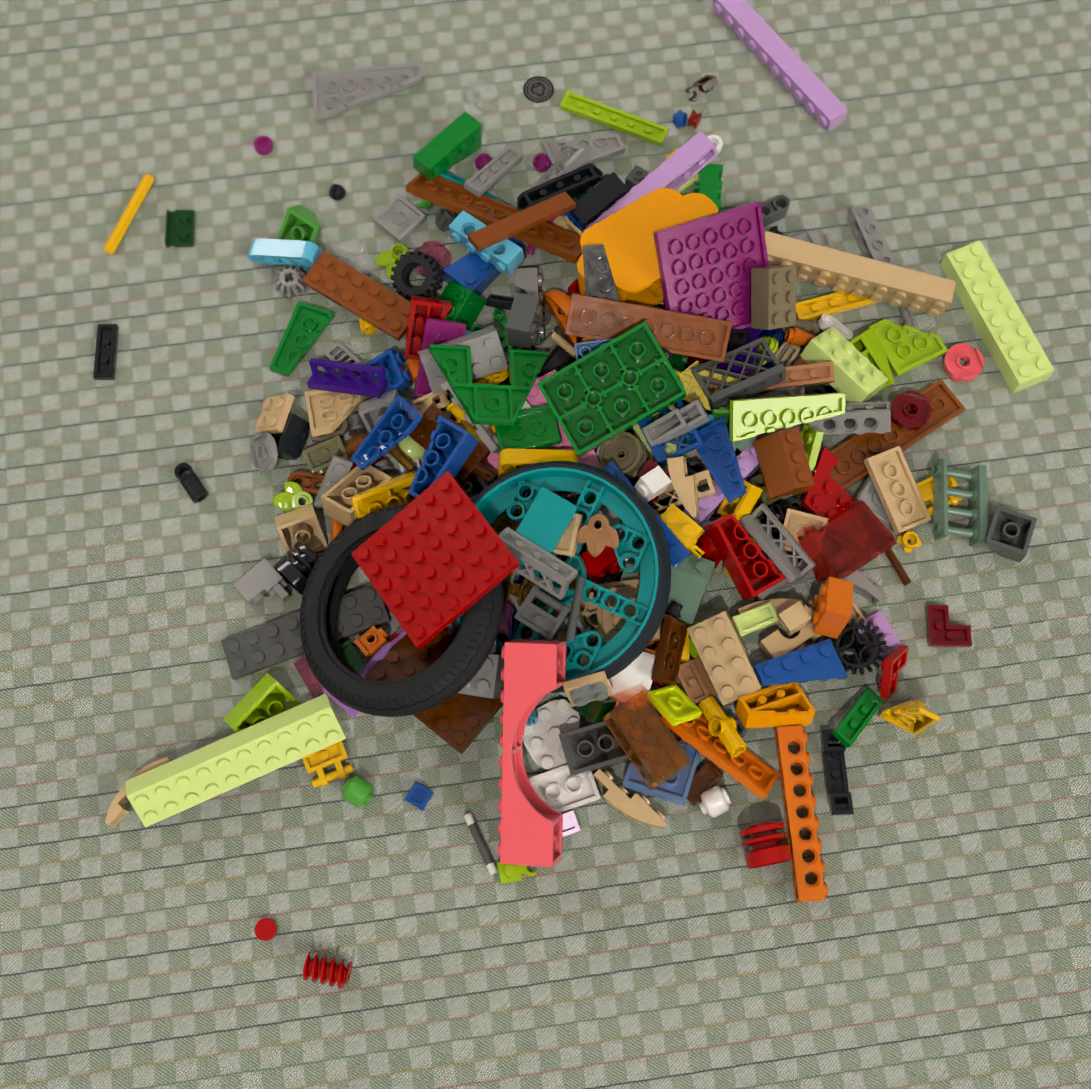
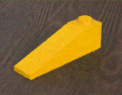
(384, 495)
(910, 716)

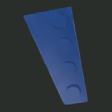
(721, 458)

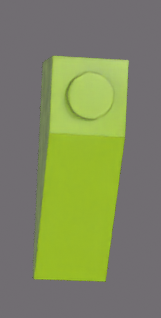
(871, 347)

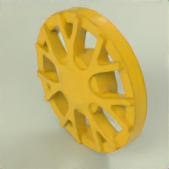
(494, 378)

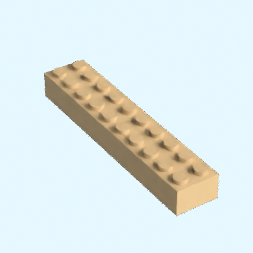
(861, 275)

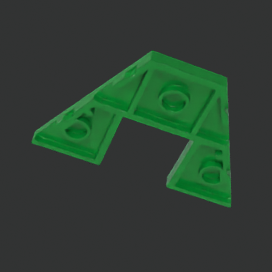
(489, 402)

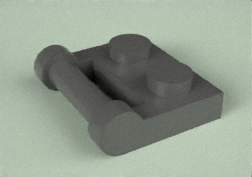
(538, 618)

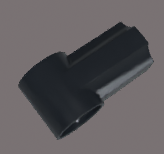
(191, 483)

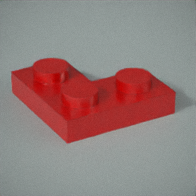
(891, 666)

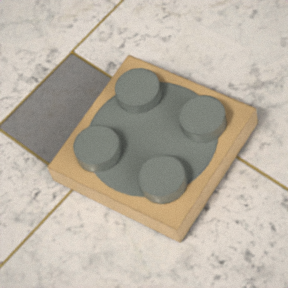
(588, 689)

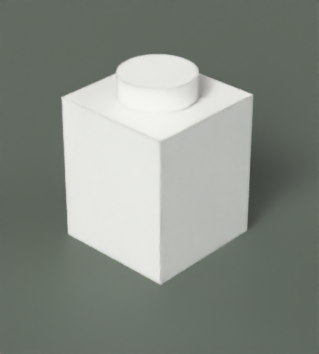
(652, 484)

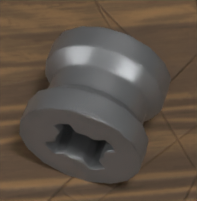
(356, 425)

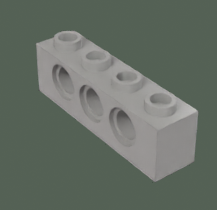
(869, 234)
(859, 425)

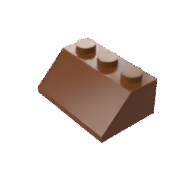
(783, 463)

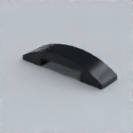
(835, 775)

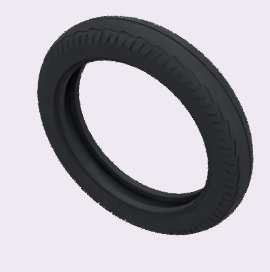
(397, 697)

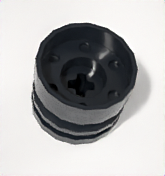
(299, 569)

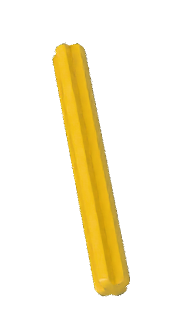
(128, 214)

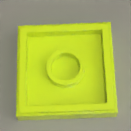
(674, 705)

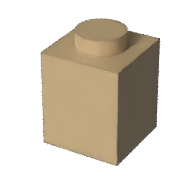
(795, 618)

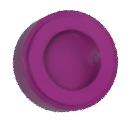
(263, 145)

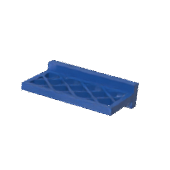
(659, 450)

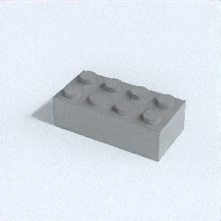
(486, 356)

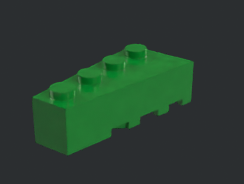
(449, 147)
(710, 183)

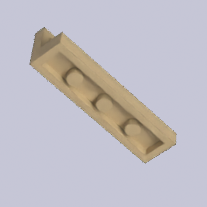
(702, 478)

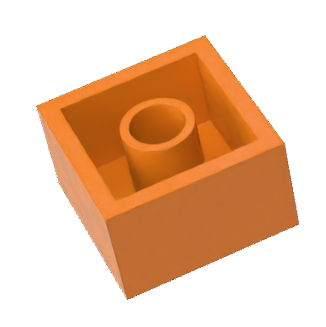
(832, 607)

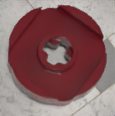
(910, 421)

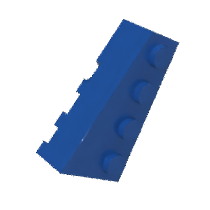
(473, 272)
(447, 452)

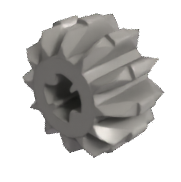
(289, 281)

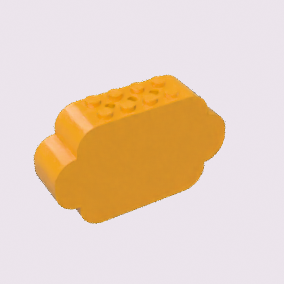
(631, 242)

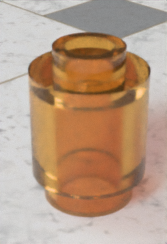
(353, 443)

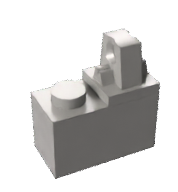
(261, 581)

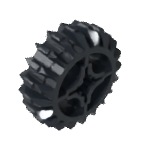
(860, 656)

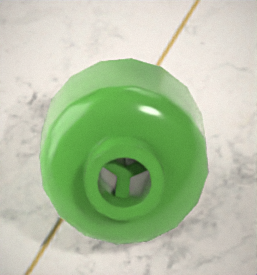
(357, 791)

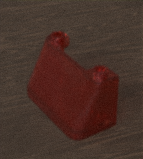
(846, 541)

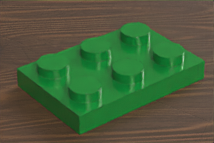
(532, 430)

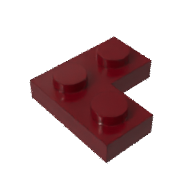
(940, 631)

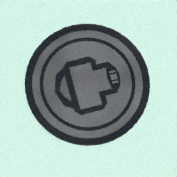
(538, 89)

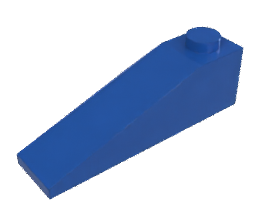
(391, 429)

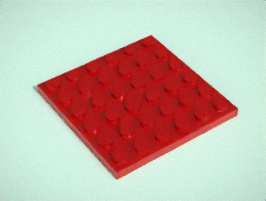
(435, 560)

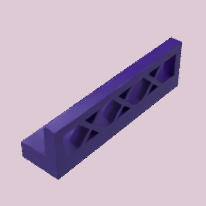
(348, 382)

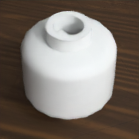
(715, 801)

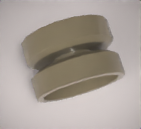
(626, 453)

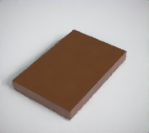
(669, 651)

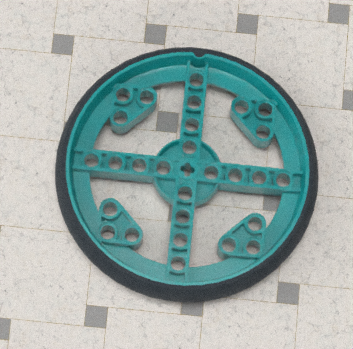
(651, 559)

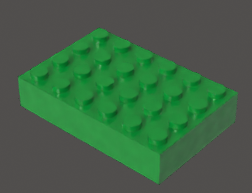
(612, 389)

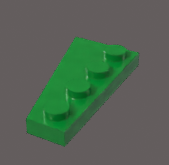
(300, 335)

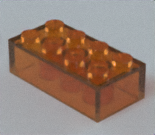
(646, 740)

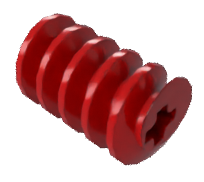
(326, 971)

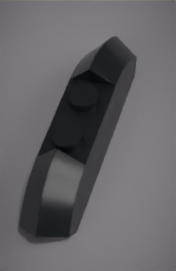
(572, 183)

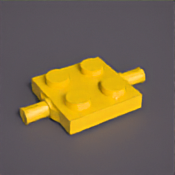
(684, 528)

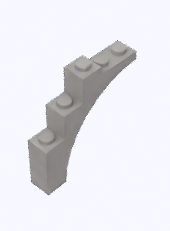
(862, 585)

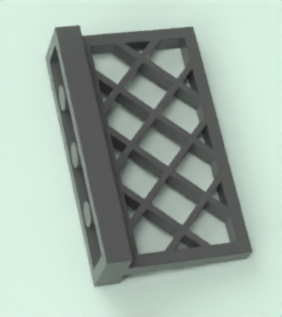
(743, 388)

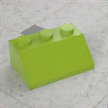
(260, 703)

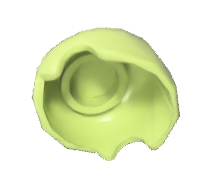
(411, 448)

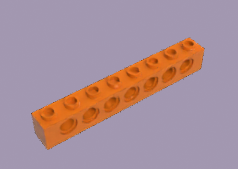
(802, 890)

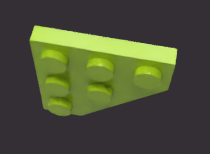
(907, 346)

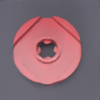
(963, 373)

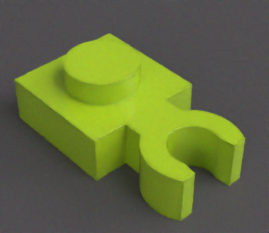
(512, 873)

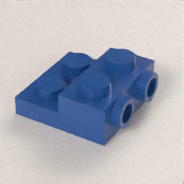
(395, 372)

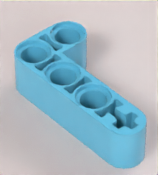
(284, 252)

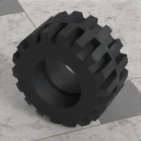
(405, 266)

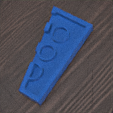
(803, 665)

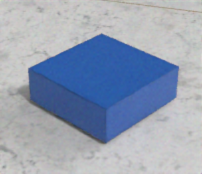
(419, 796)

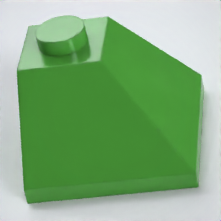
(299, 224)

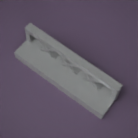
(771, 546)
(539, 559)

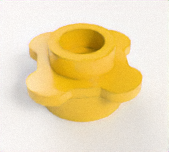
(913, 537)

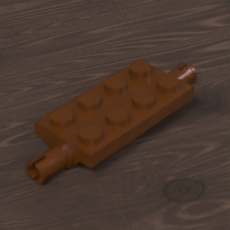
(476, 461)

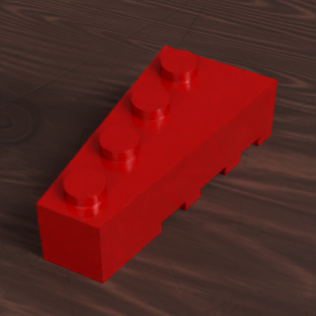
(742, 557)

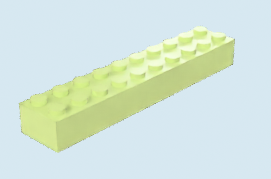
(234, 760)

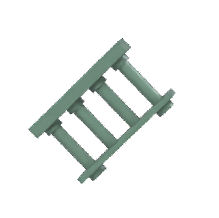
(977, 500)

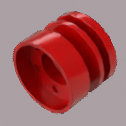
(765, 845)

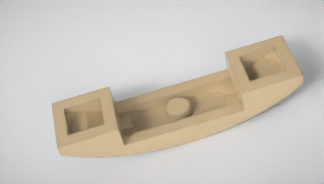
(117, 810)

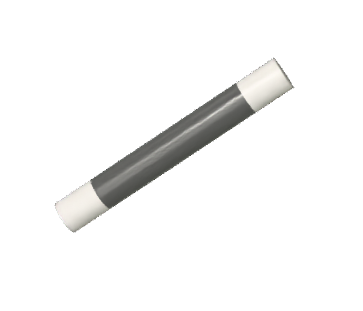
(480, 844)

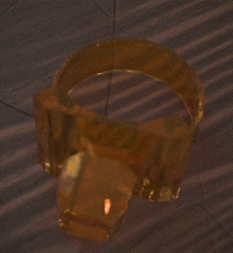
(521, 591)

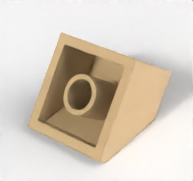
(300, 526)

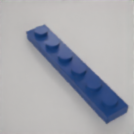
(677, 550)

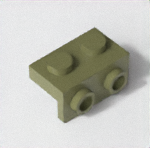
(320, 455)

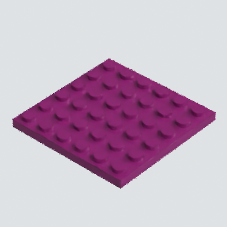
(710, 263)

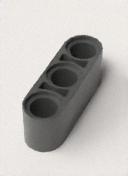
(773, 212)

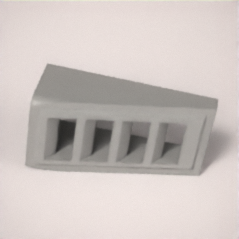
(346, 353)

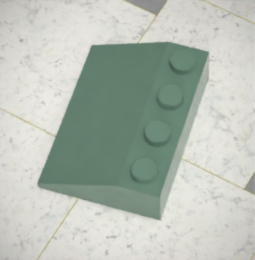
(688, 583)

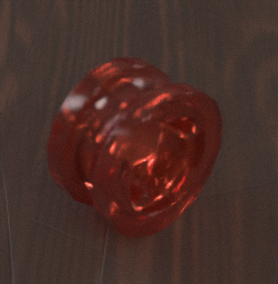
(694, 119)

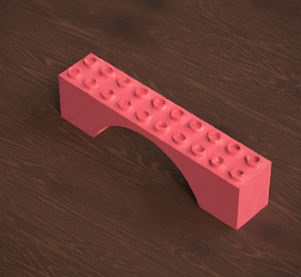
(528, 824)

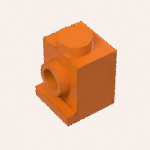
(368, 648)

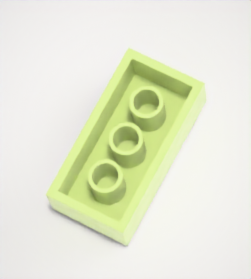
(852, 370)

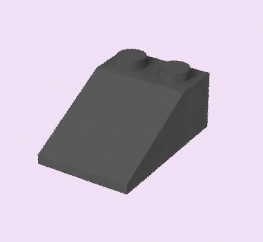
(591, 749)

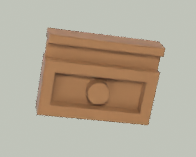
(695, 681)

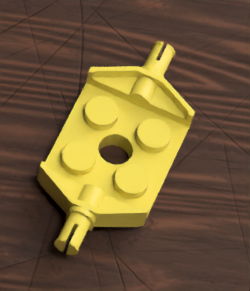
(692, 387)

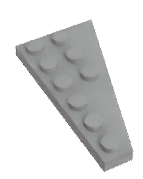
(352, 87)

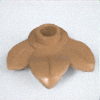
(598, 538)

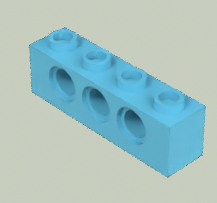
(511, 255)

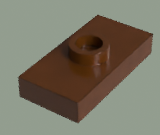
(702, 781)

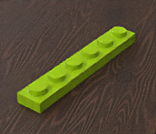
(614, 118)

